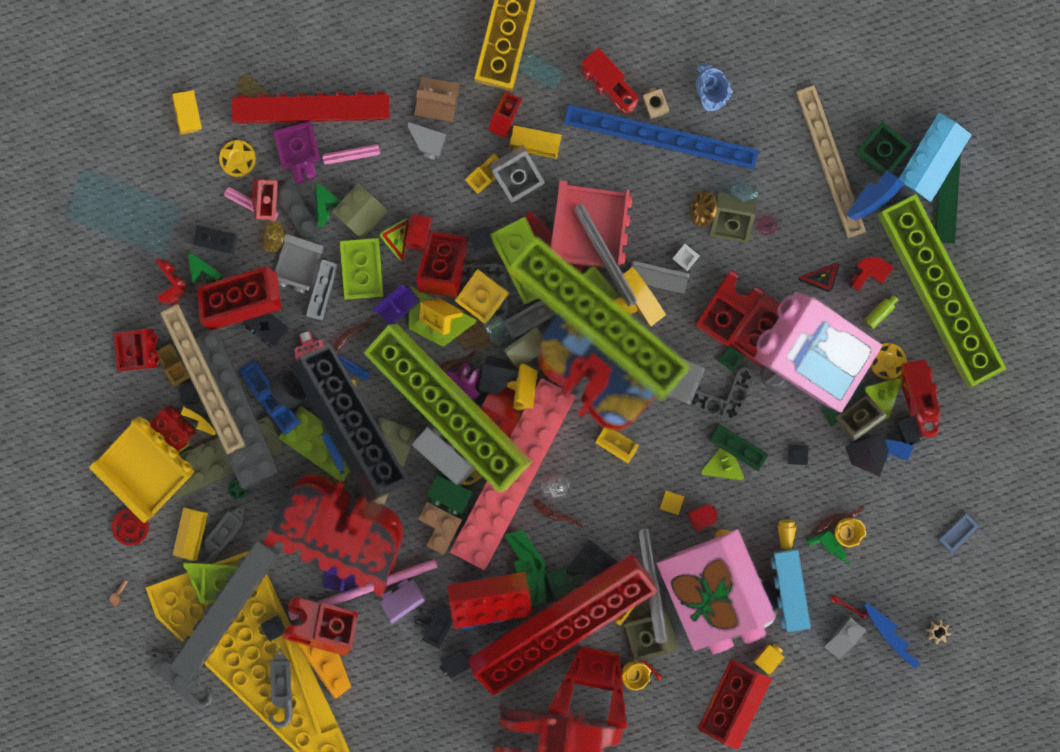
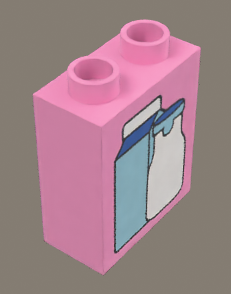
(817, 351)

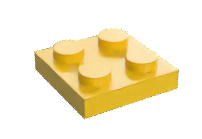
(482, 296)

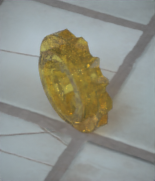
(273, 236)

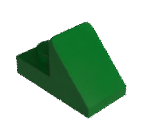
(323, 200)
(198, 266)

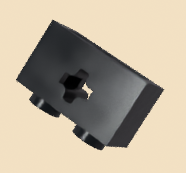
(215, 239)
(275, 333)

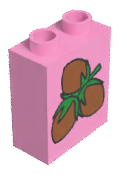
(717, 593)

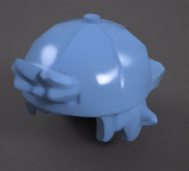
(712, 87)

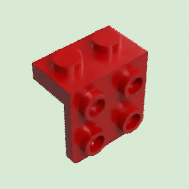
(173, 294)
(173, 427)

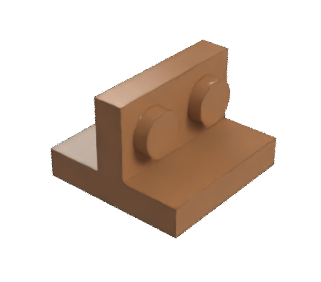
(436, 99)

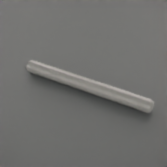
(605, 255)
(655, 599)

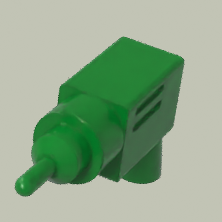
(831, 545)

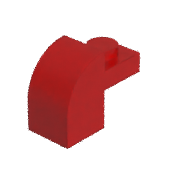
(870, 267)

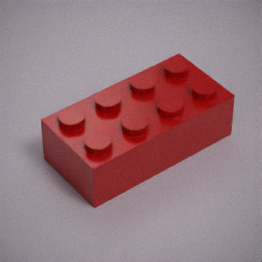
(239, 298)
(489, 600)

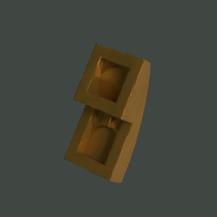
(172, 364)

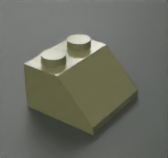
(360, 211)
(733, 218)
(525, 348)
(861, 418)
(398, 437)
(643, 641)

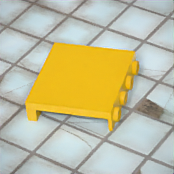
(142, 469)

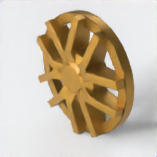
(703, 208)

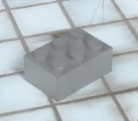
(443, 455)

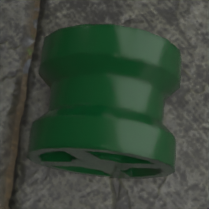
(234, 490)

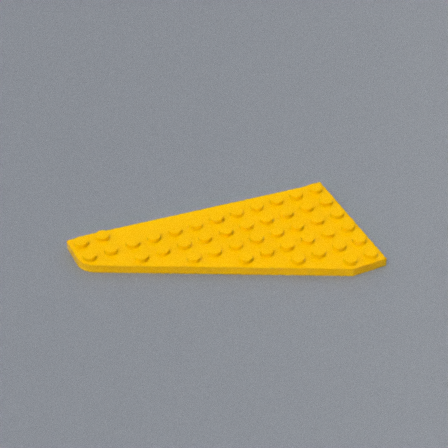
(245, 657)

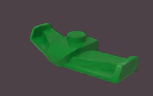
(531, 564)

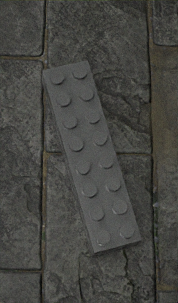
(255, 460)

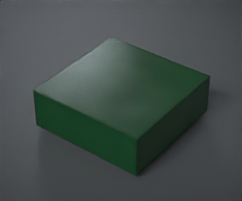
(731, 358)

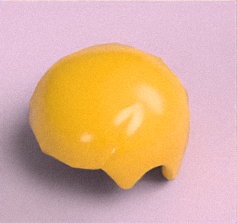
(857, 530)
(629, 675)

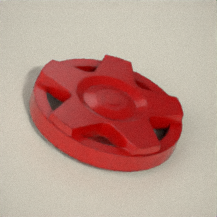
(129, 528)

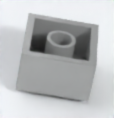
(517, 173)

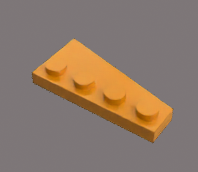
(328, 668)

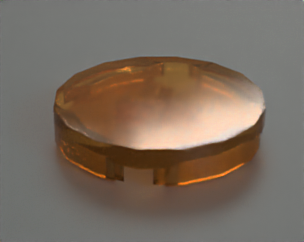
(474, 337)

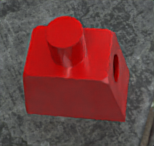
(418, 231)

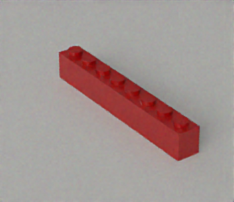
(310, 108)

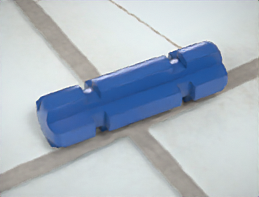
(354, 368)

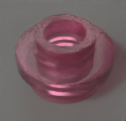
(762, 229)

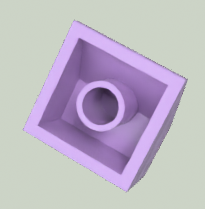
(403, 600)

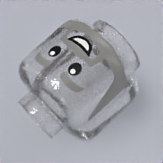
(555, 486)

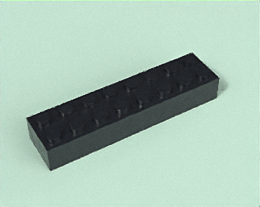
(349, 423)

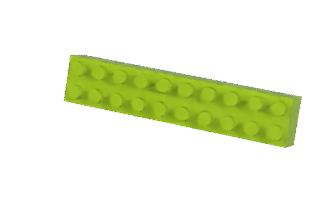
(941, 291)
(599, 319)
(448, 407)

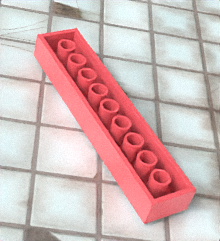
(496, 509)

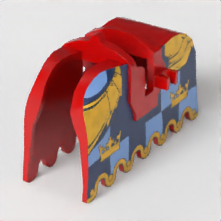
(611, 394)

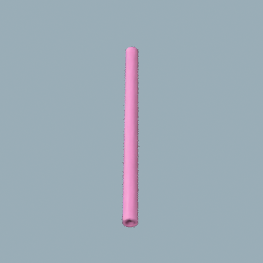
(358, 591)

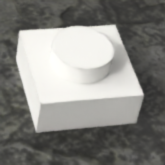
(685, 257)

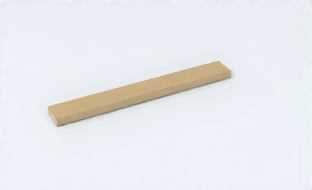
(829, 159)
(202, 379)

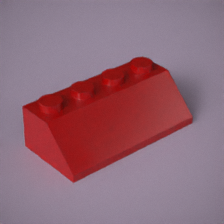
(734, 704)

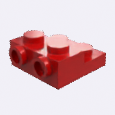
(136, 350)

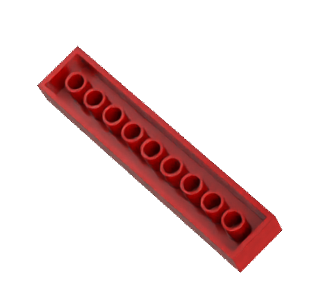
(562, 625)

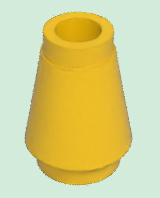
(786, 533)

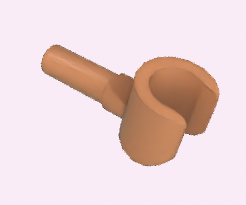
(115, 599)

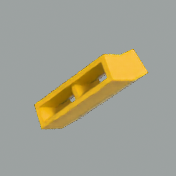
(535, 141)
(190, 534)

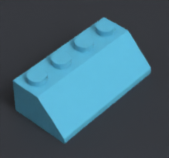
(934, 157)
(792, 591)

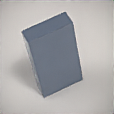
(958, 533)

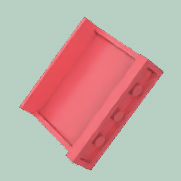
(608, 214)

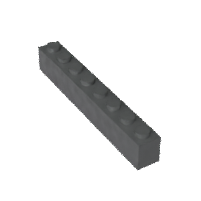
(224, 610)

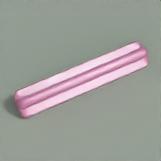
(351, 154)
(241, 199)

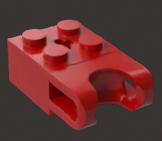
(608, 80)
(730, 305)
(921, 395)
(318, 623)

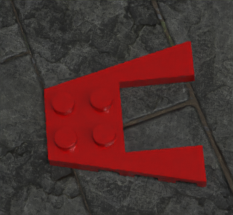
(595, 670)

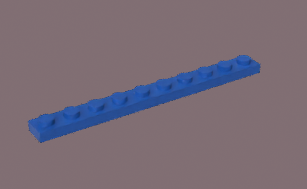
(661, 137)

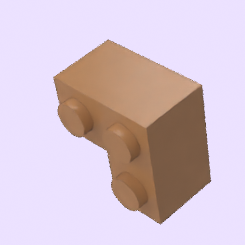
(444, 524)

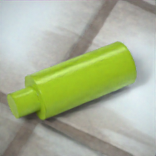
(878, 314)

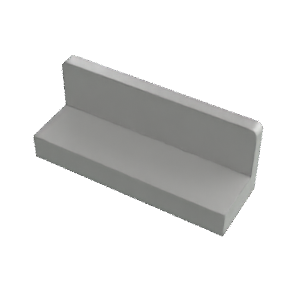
(661, 277)

